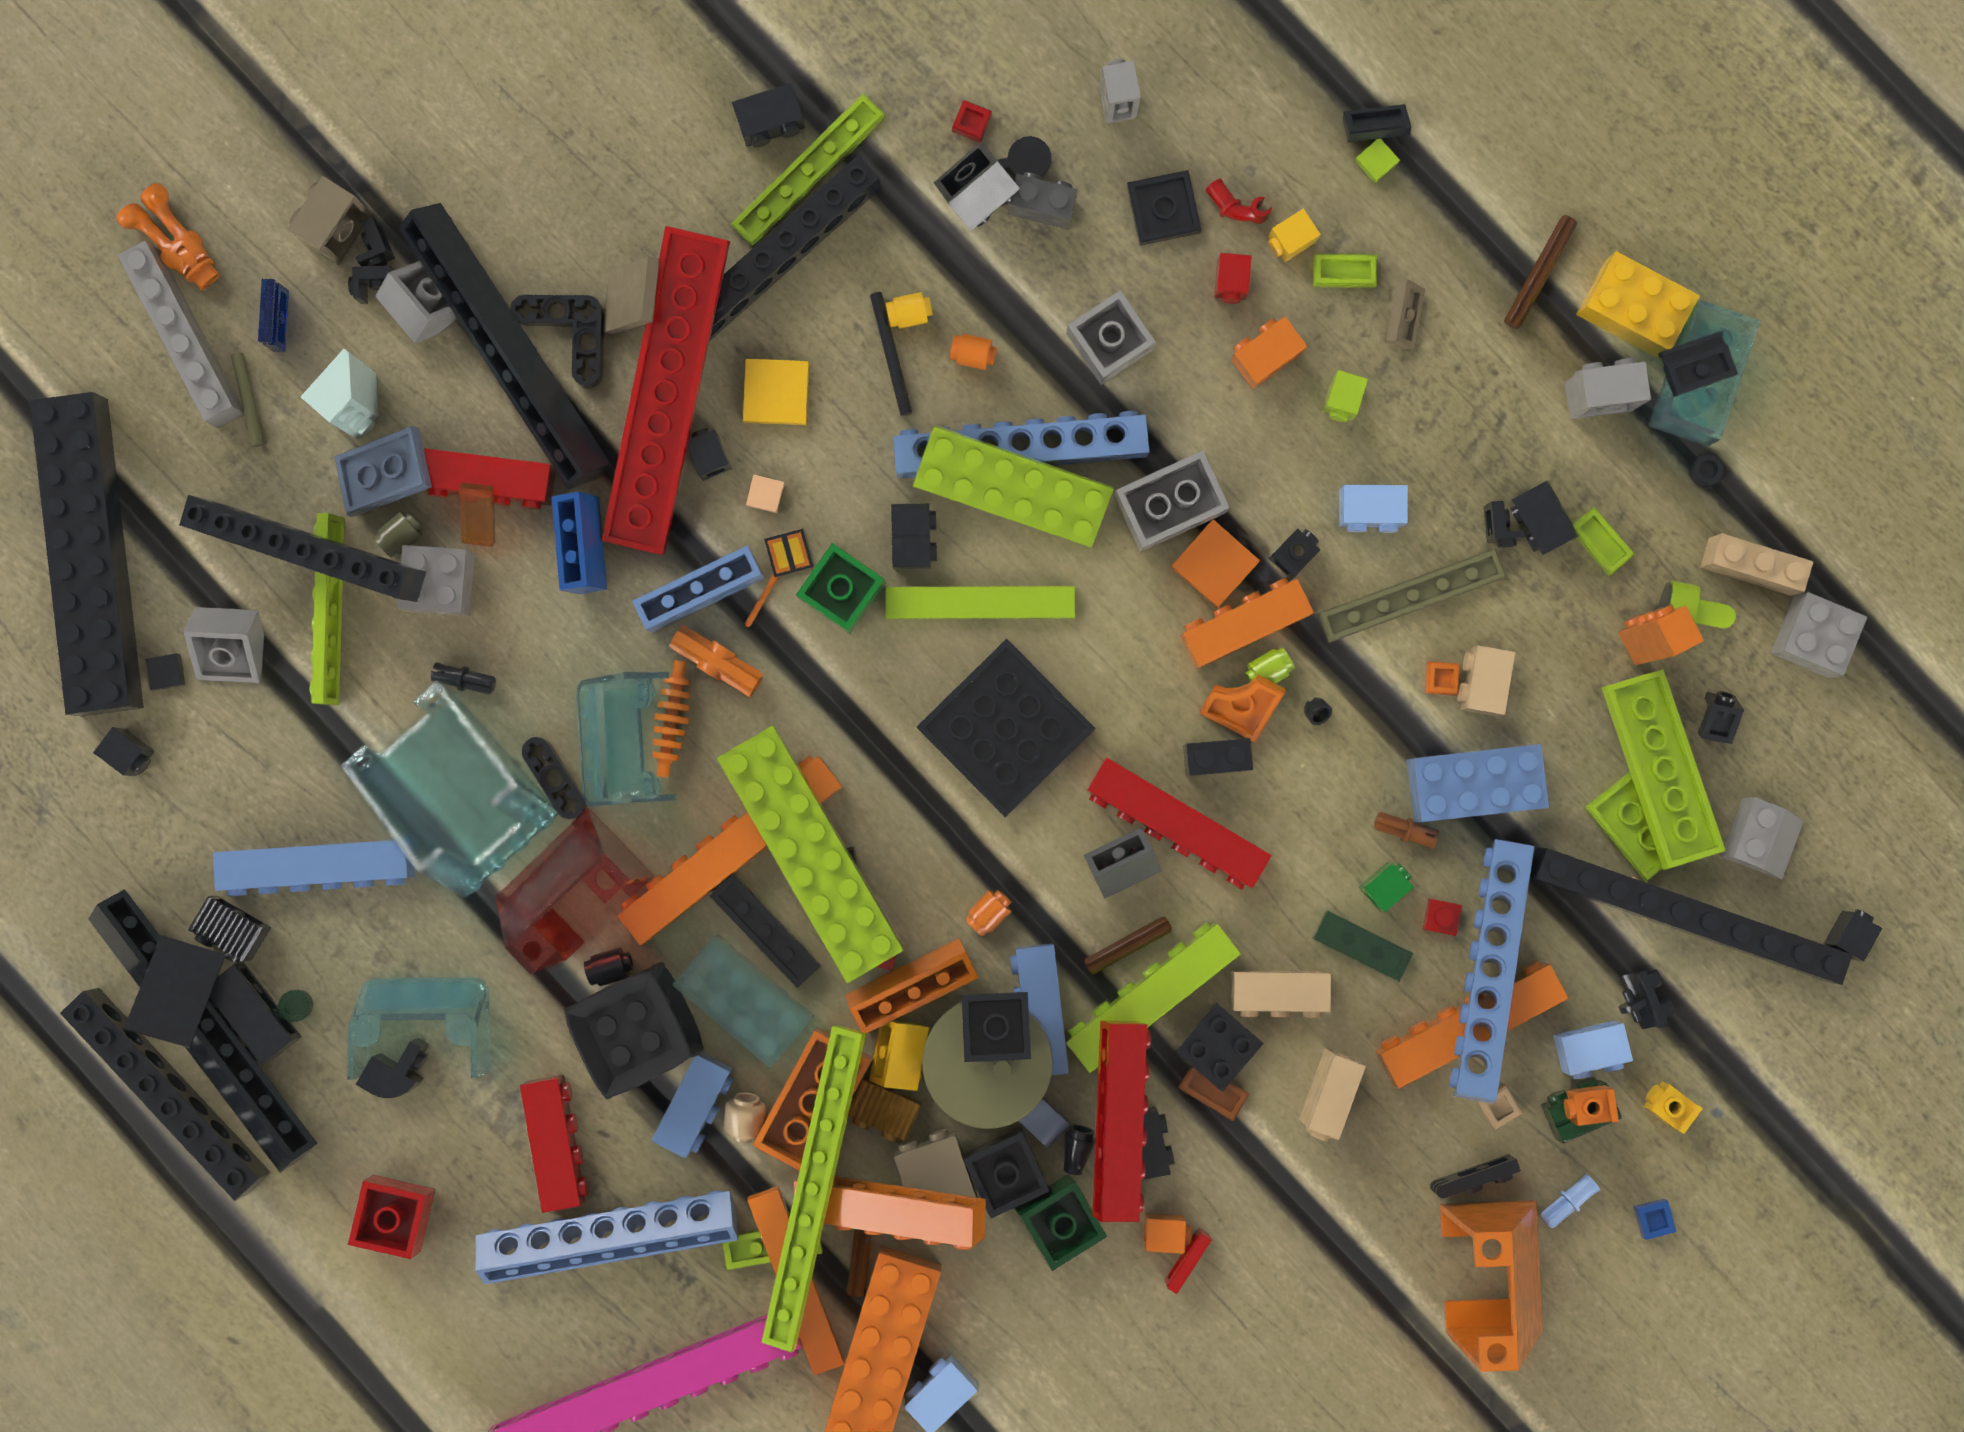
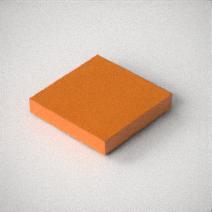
(1215, 563)

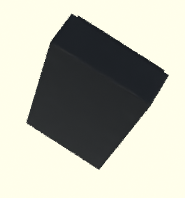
(1376, 123)

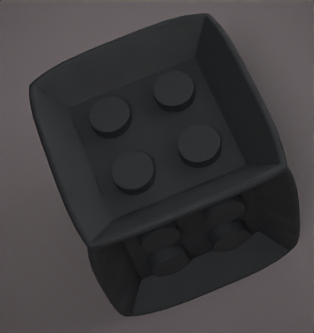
(633, 1031)

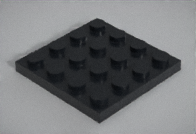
(1005, 728)

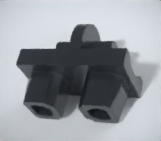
(1642, 999)

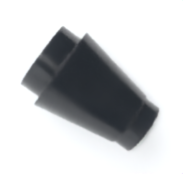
(1078, 1147)

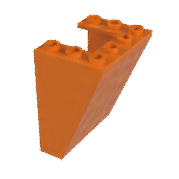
(1502, 1330)

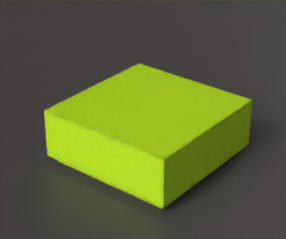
(1377, 160)

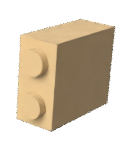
(1331, 1095)

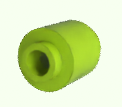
(1272, 665)

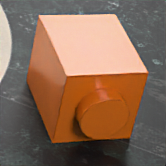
(1166, 1233)

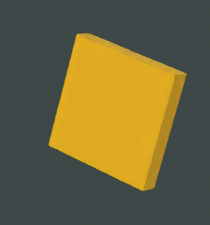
(776, 391)

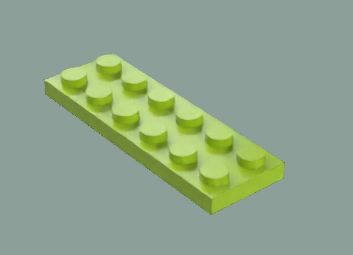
(1012, 486)
(1663, 769)

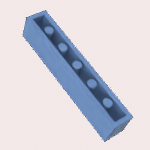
(311, 865)

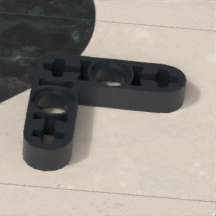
(580, 325)

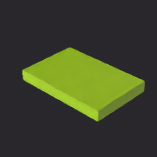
(1624, 823)

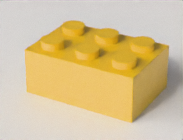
(1637, 304)

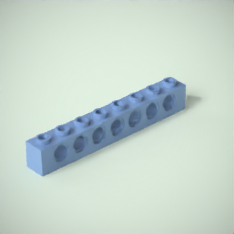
(1132, 446)
(1517, 860)
(559, 1255)

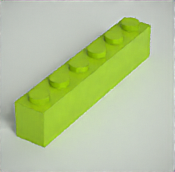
(1158, 991)

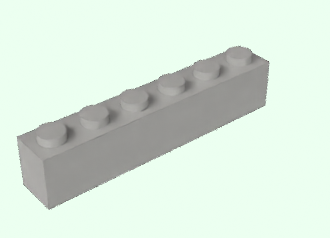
(181, 334)

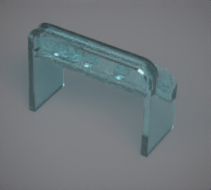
(613, 739)
(457, 1000)

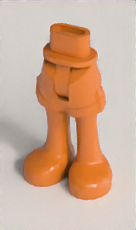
(186, 250)

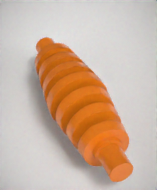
(671, 718)

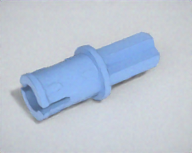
(1569, 1201)

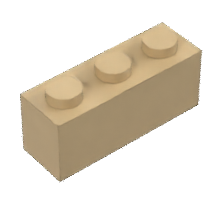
(1756, 564)
(1280, 992)

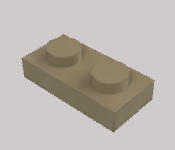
(1405, 314)

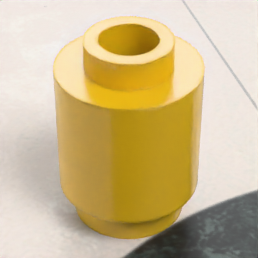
(909, 310)

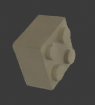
(329, 220)

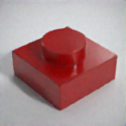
(1442, 917)

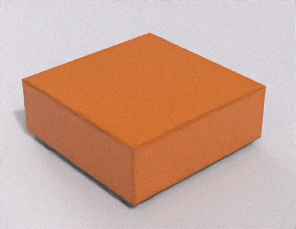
(1442, 678)

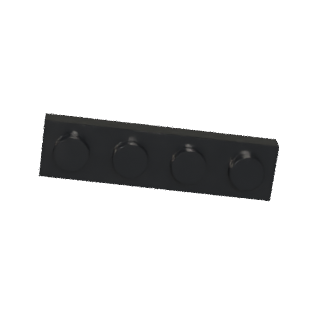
(765, 930)

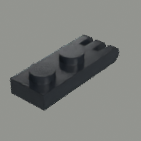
(1473, 1178)

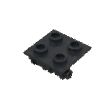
(1219, 1047)

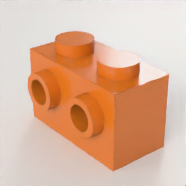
(1267, 352)

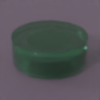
(295, 1005)

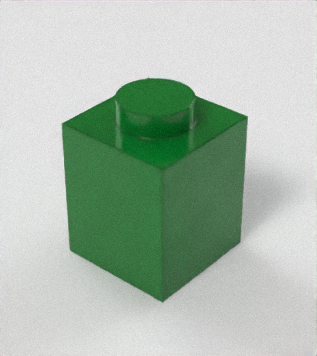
(1387, 886)

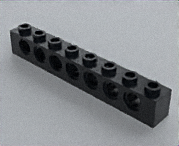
(794, 240)
(303, 548)
(165, 1093)

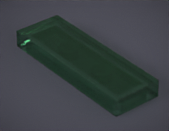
(1362, 945)

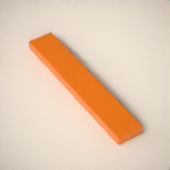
(816, 1330)

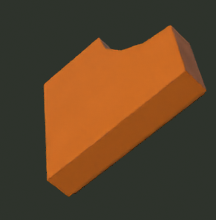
(1244, 708)

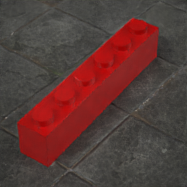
(1179, 823)
(1120, 1121)

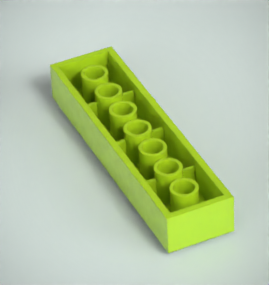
(810, 853)

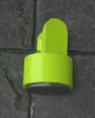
(1701, 610)

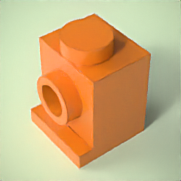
(1578, 1101)

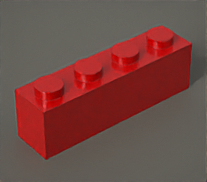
(512, 478)
(553, 1143)

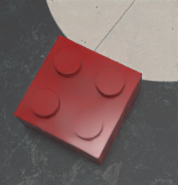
(391, 1216)

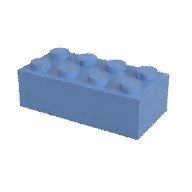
(1477, 783)

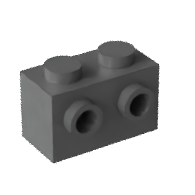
(1043, 200)
(1123, 863)

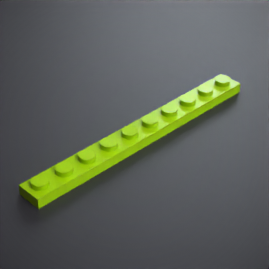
(813, 1188)

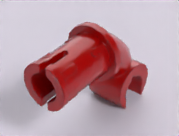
(1232, 207)

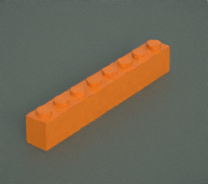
(710, 866)

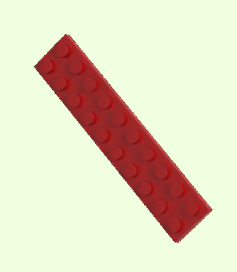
(665, 391)

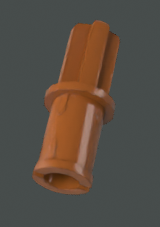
(1406, 830)

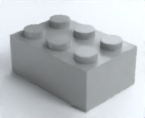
(1171, 501)

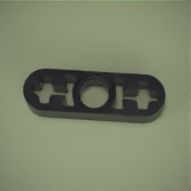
(548, 754)

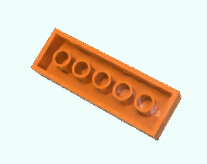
(884, 1343)

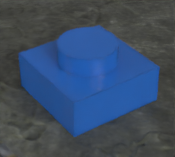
(1655, 1219)

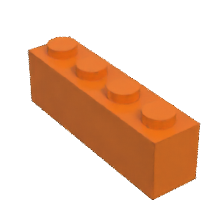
(1247, 623)
(1660, 634)
(911, 986)

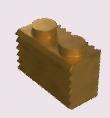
(884, 1110)

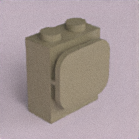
(935, 1165)

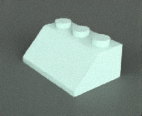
(346, 395)

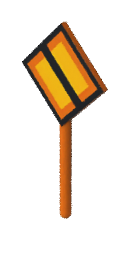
(787, 555)

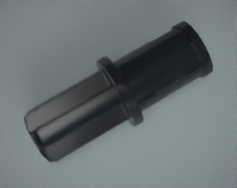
(463, 678)

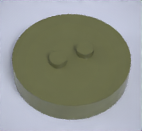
(988, 1091)

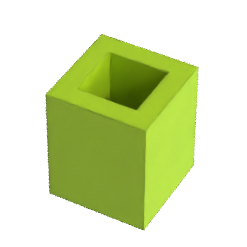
(1344, 396)

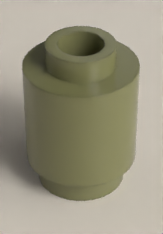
(397, 532)

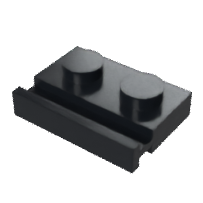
(1698, 364)

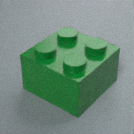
(841, 588)

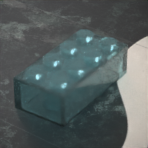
(1705, 411)
(743, 1000)

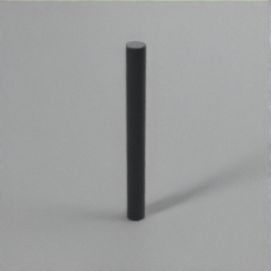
(891, 354)

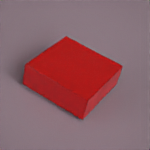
(971, 121)

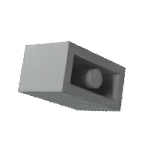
(1119, 91)

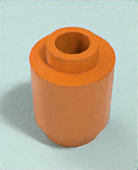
(973, 351)
(989, 912)

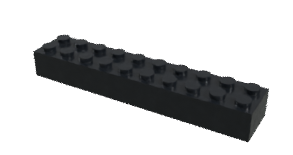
(86, 554)

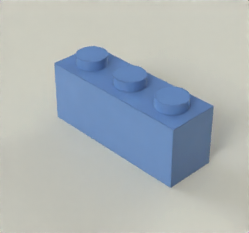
(693, 1105)

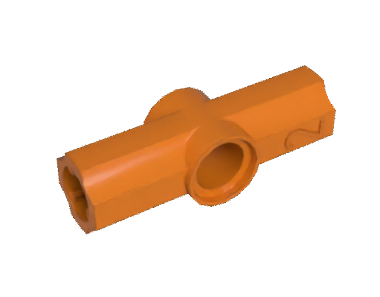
(716, 660)

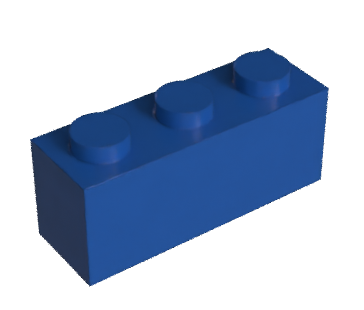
(579, 543)

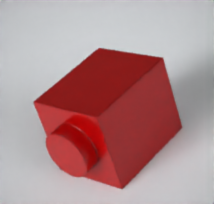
(1232, 277)

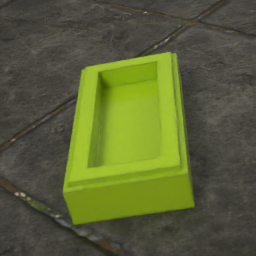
(1345, 270)
(1602, 541)

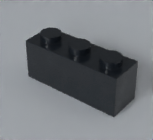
(252, 1014)

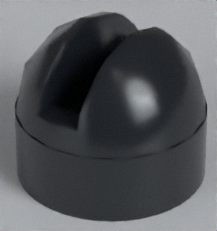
(1322, 706)

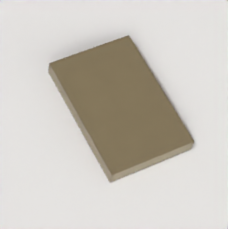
(630, 295)

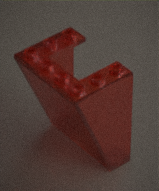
(525, 906)

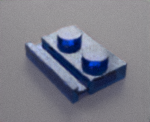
(273, 315)

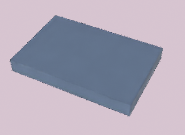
(383, 471)

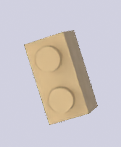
(1486, 680)

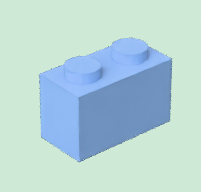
(1373, 507)
(1593, 1048)
(940, 1393)

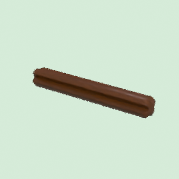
(1540, 272)

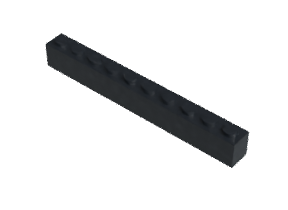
(504, 345)
(1690, 916)
(214, 1044)

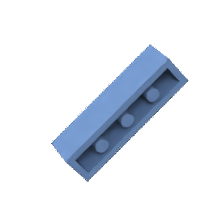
(698, 589)
(1040, 979)

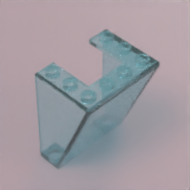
(451, 795)

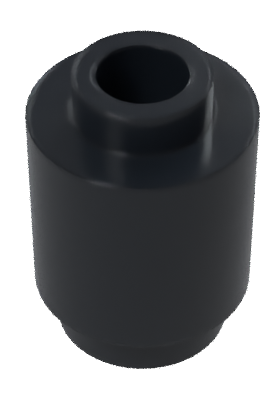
(608, 967)

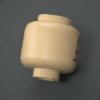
(744, 1117)

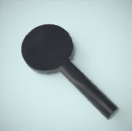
(1027, 155)

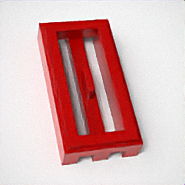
(1187, 1261)

